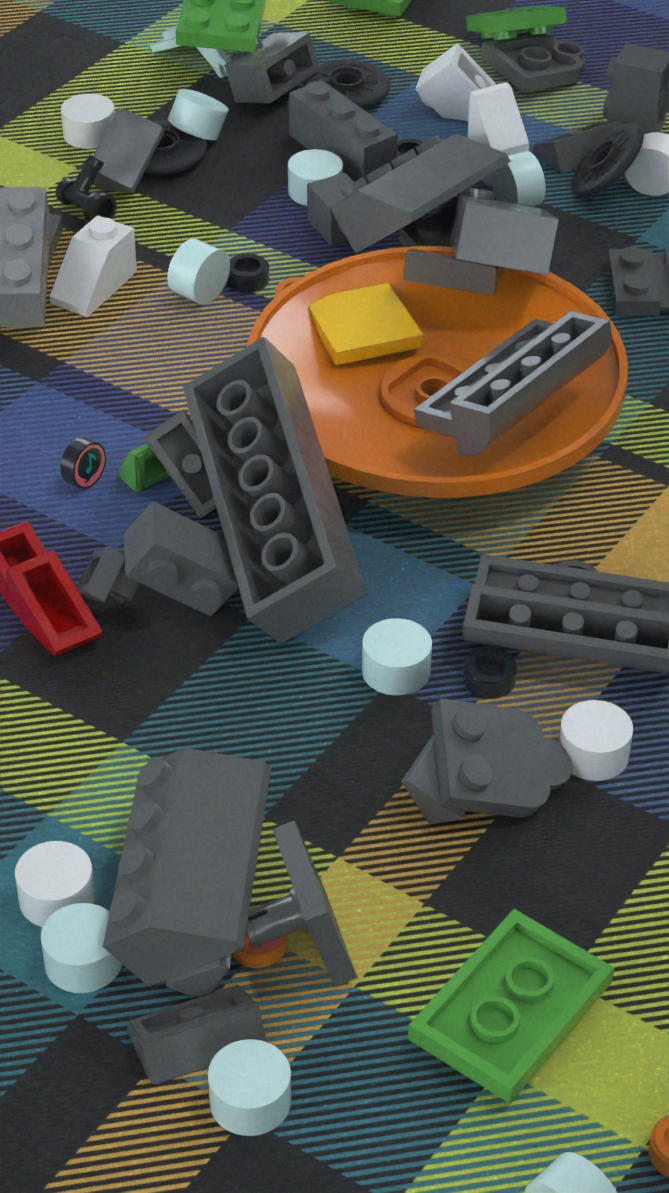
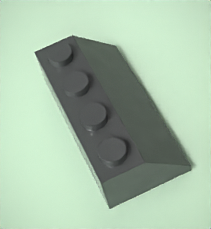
(413, 187)
(187, 863)

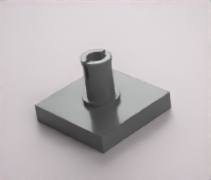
(303, 908)

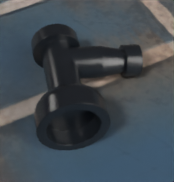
(76, 192)

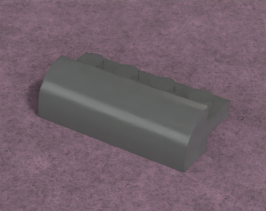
(514, 380)
(569, 613)

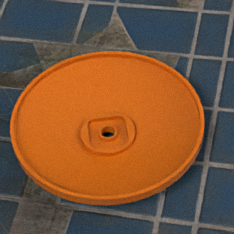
(369, 404)

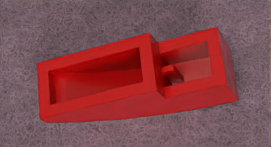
(43, 592)

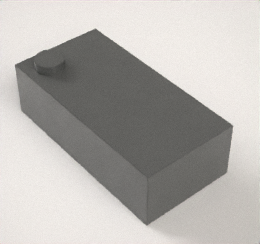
(502, 233)

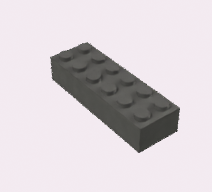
(273, 492)

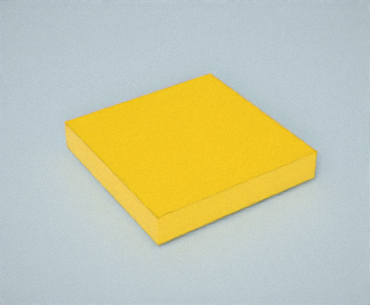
(364, 324)

